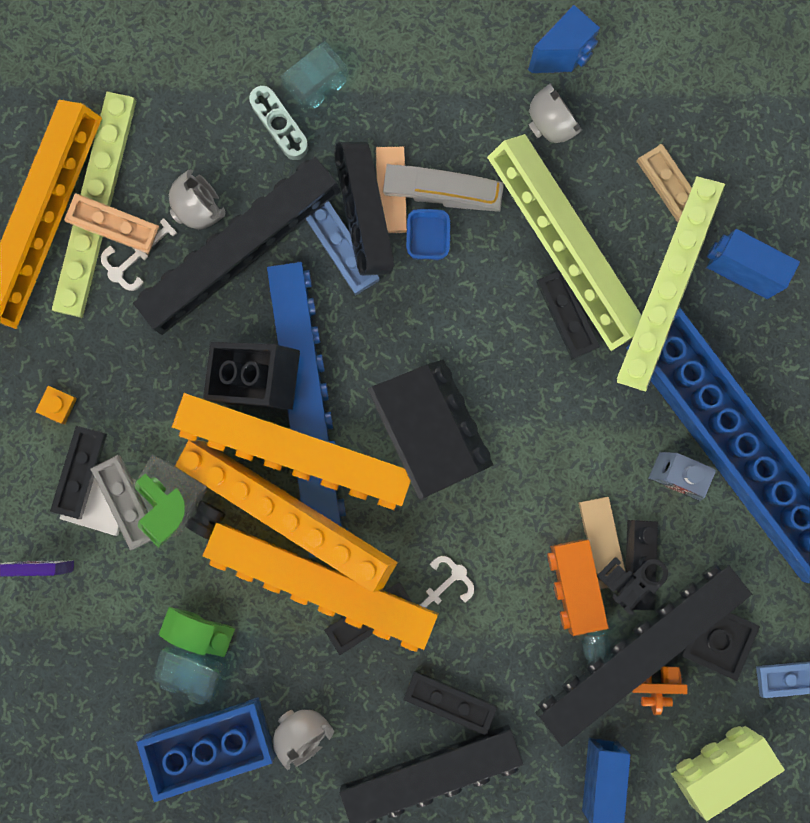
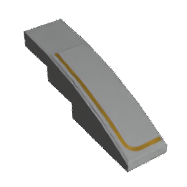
(443, 187)

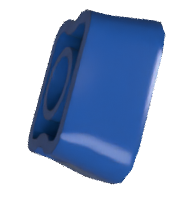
(428, 234)

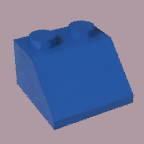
(565, 44)

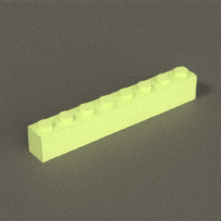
(566, 240)

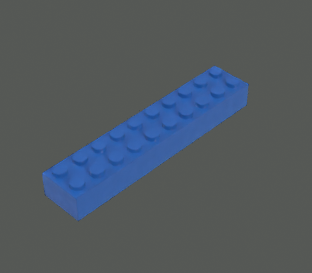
(737, 440)

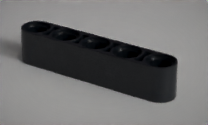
(363, 208)

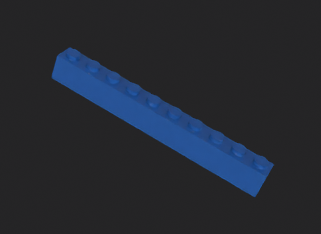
(295, 330)

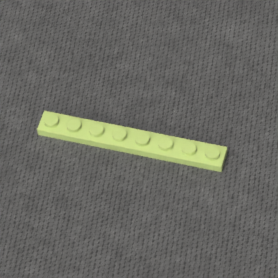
(100, 187)
(670, 284)

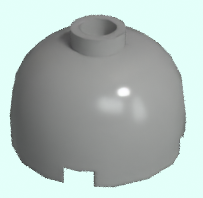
(552, 117)
(194, 202)
(299, 736)

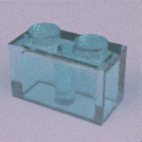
(315, 76)

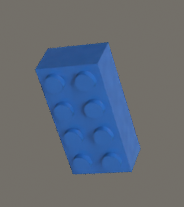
(206, 749)

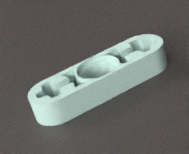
(274, 102)

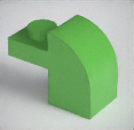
(167, 510)
(195, 633)

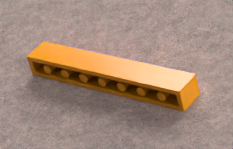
(43, 204)
(291, 449)
(287, 515)
(320, 585)

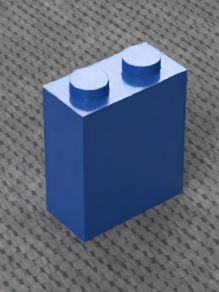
(751, 264)
(606, 781)

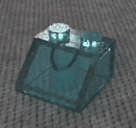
(189, 673)

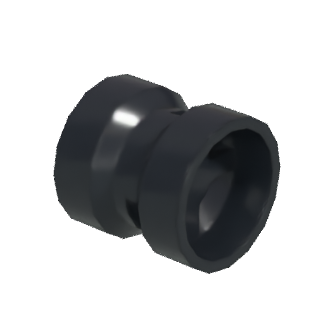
(204, 519)

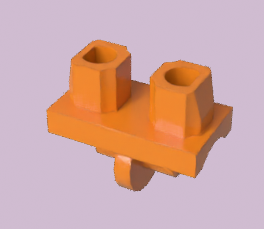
(670, 684)

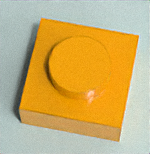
(56, 405)

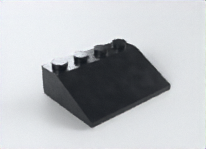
(430, 428)

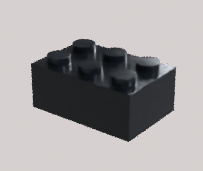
(251, 375)

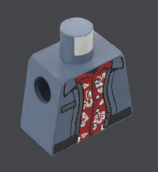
(682, 475)

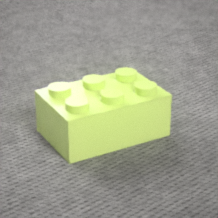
(726, 771)

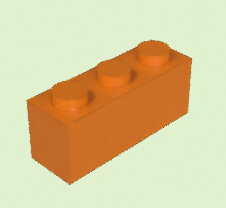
(577, 587)

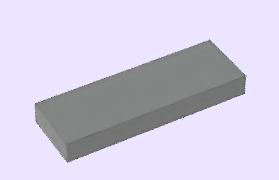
(122, 499)

